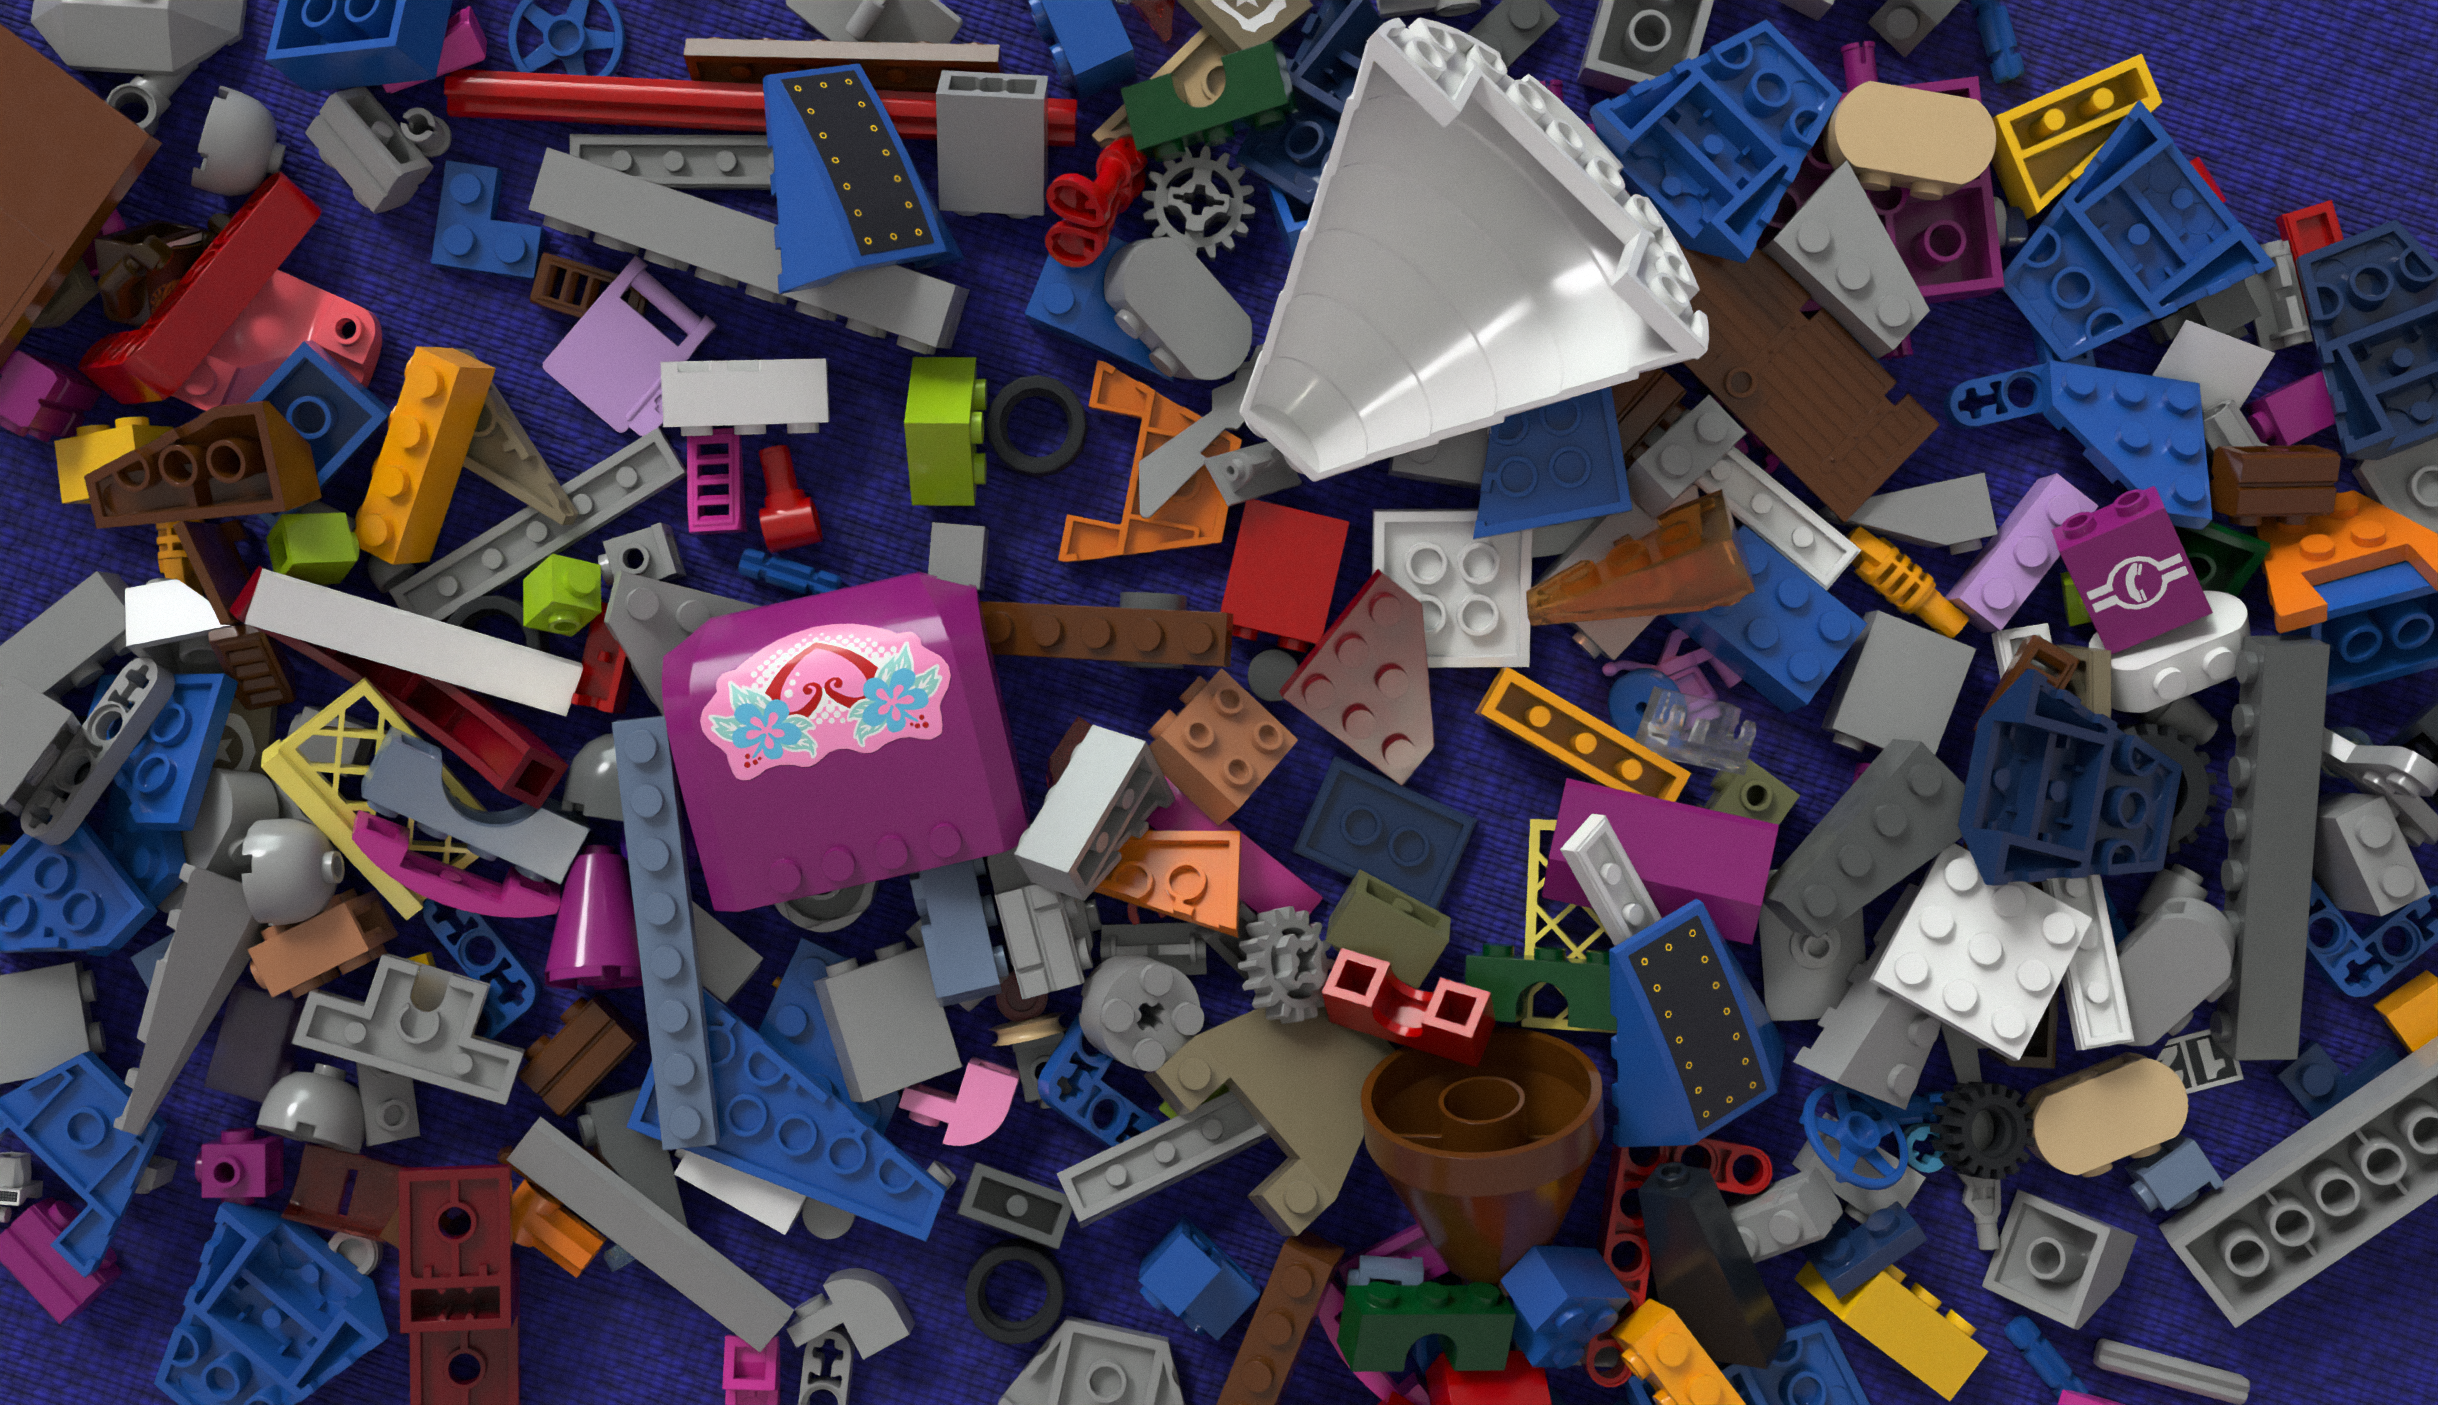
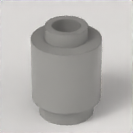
(2167, 885)

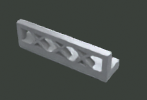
(1159, 1158)

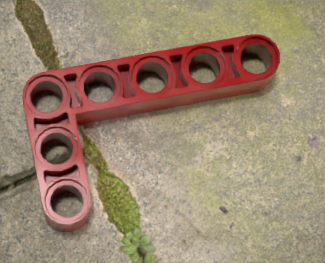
(206, 301)
(1617, 1227)

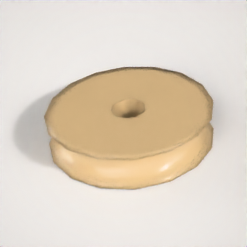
(1029, 1029)

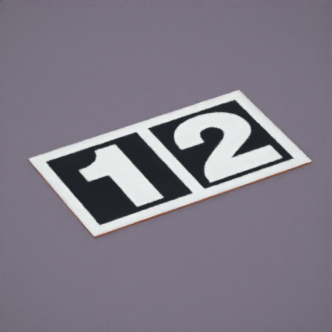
(2199, 1061)

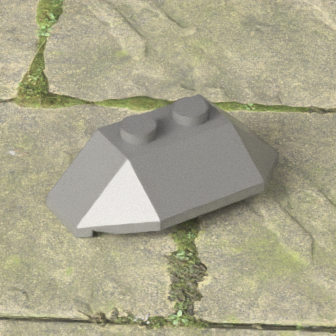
(138, 34)

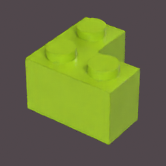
(944, 430)

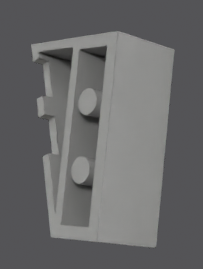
(1850, 264)

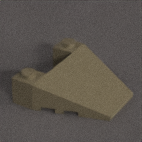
(1301, 1089)

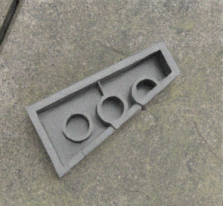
(1873, 1036)

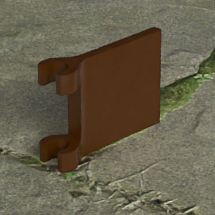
(217, 562)

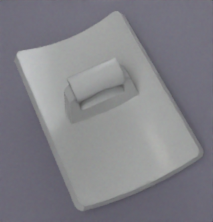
(879, 20)
(1807, 972)

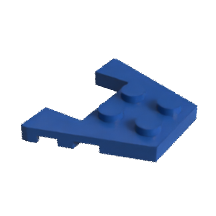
(69, 1125)

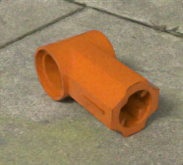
(553, 1229)

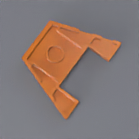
(1188, 519)
(2335, 546)

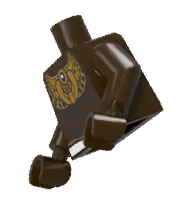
(146, 263)

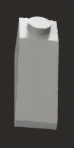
(1929, 515)

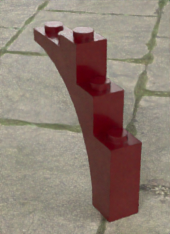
(464, 722)

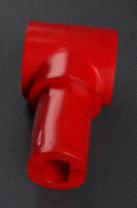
(788, 515)

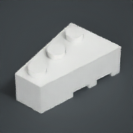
(745, 395)

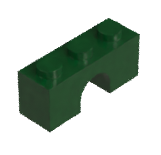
(1254, 95)
(1514, 975)
(1387, 1319)

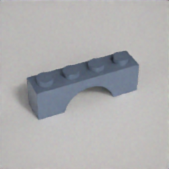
(410, 782)

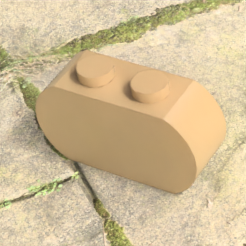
(1910, 139)
(2106, 1114)

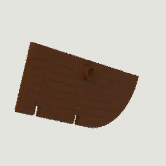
(1801, 381)

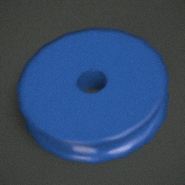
(1628, 695)

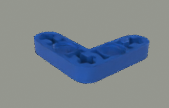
(1981, 388)
(2350, 947)
(497, 1008)
(1088, 1091)

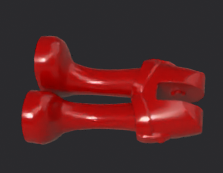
(1094, 206)

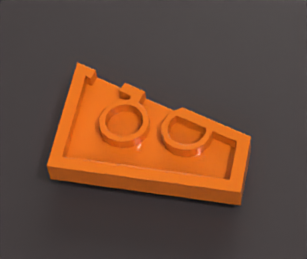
(1182, 876)

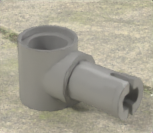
(151, 92)

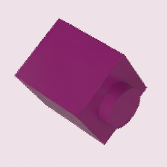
(2292, 411)

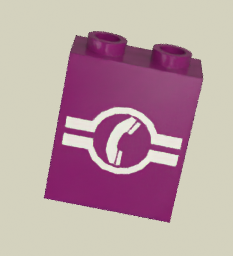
(2131, 570)

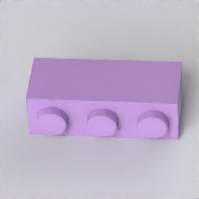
(2018, 554)

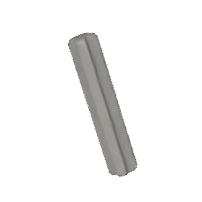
(2171, 1371)

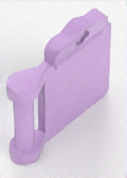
(616, 353)

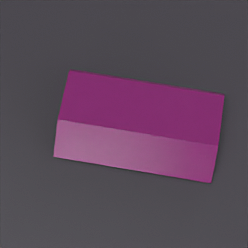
(1676, 851)

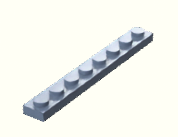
(666, 933)

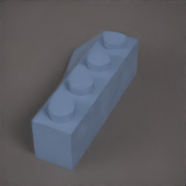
(957, 932)

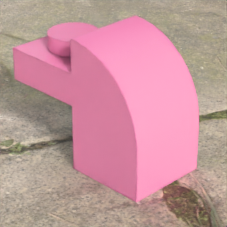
(975, 1111)

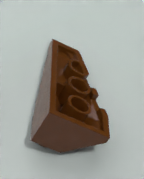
(213, 467)

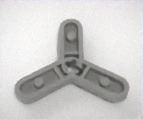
(2389, 772)

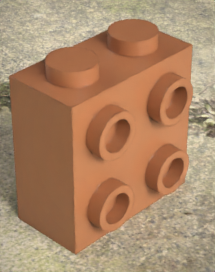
(1219, 745)
(307, 952)

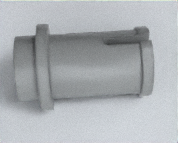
(428, 142)

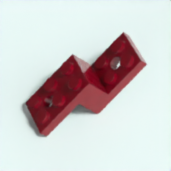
(459, 1288)

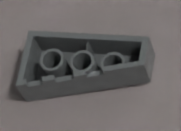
(1871, 839)

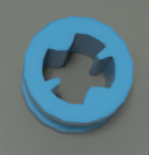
(1929, 1162)

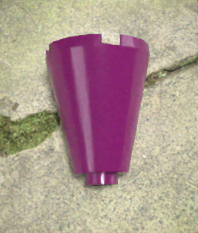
(595, 926)

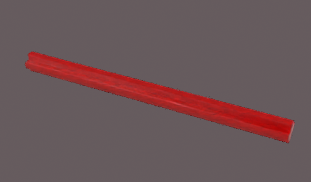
(677, 103)

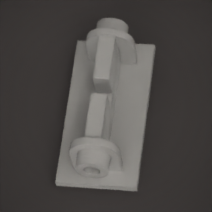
(2279, 301)
(1251, 473)
(1169, 943)
(387, 1105)

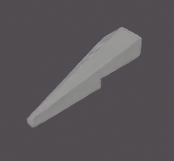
(189, 985)

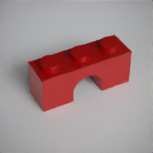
(1372, 1000)

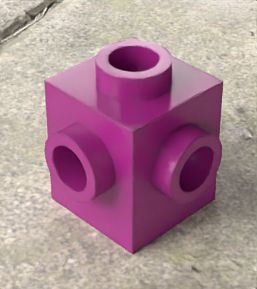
(240, 1166)

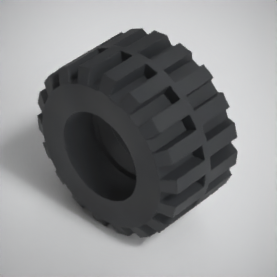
(2194, 782)

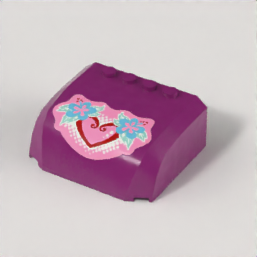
(842, 740)

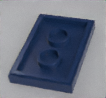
(1384, 832)

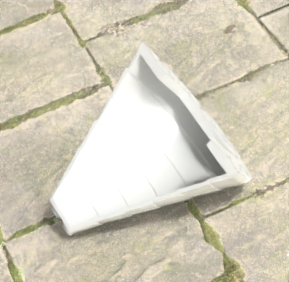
(1460, 264)

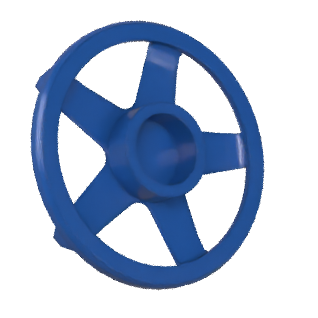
(567, 38)
(1857, 1137)

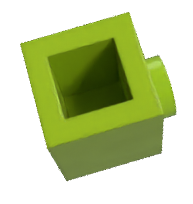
(313, 547)
(562, 595)

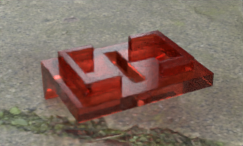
(322, 1187)

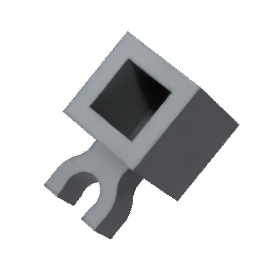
(2222, 312)

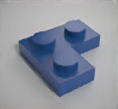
(468, 229)

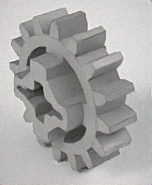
(1176, 202)
(1286, 964)

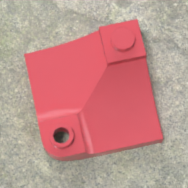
(271, 330)

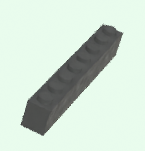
(2271, 842)

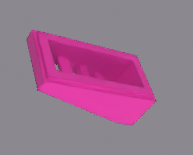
(462, 47)
(716, 524)

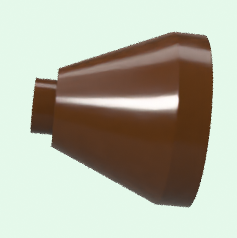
(1486, 1149)

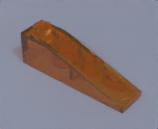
(1677, 568)

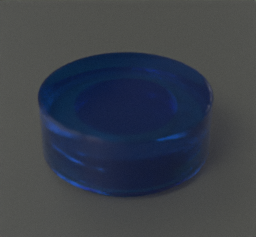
(2015, 232)

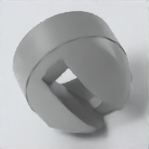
(387, 576)

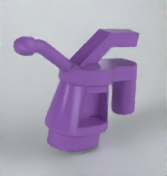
(1682, 669)

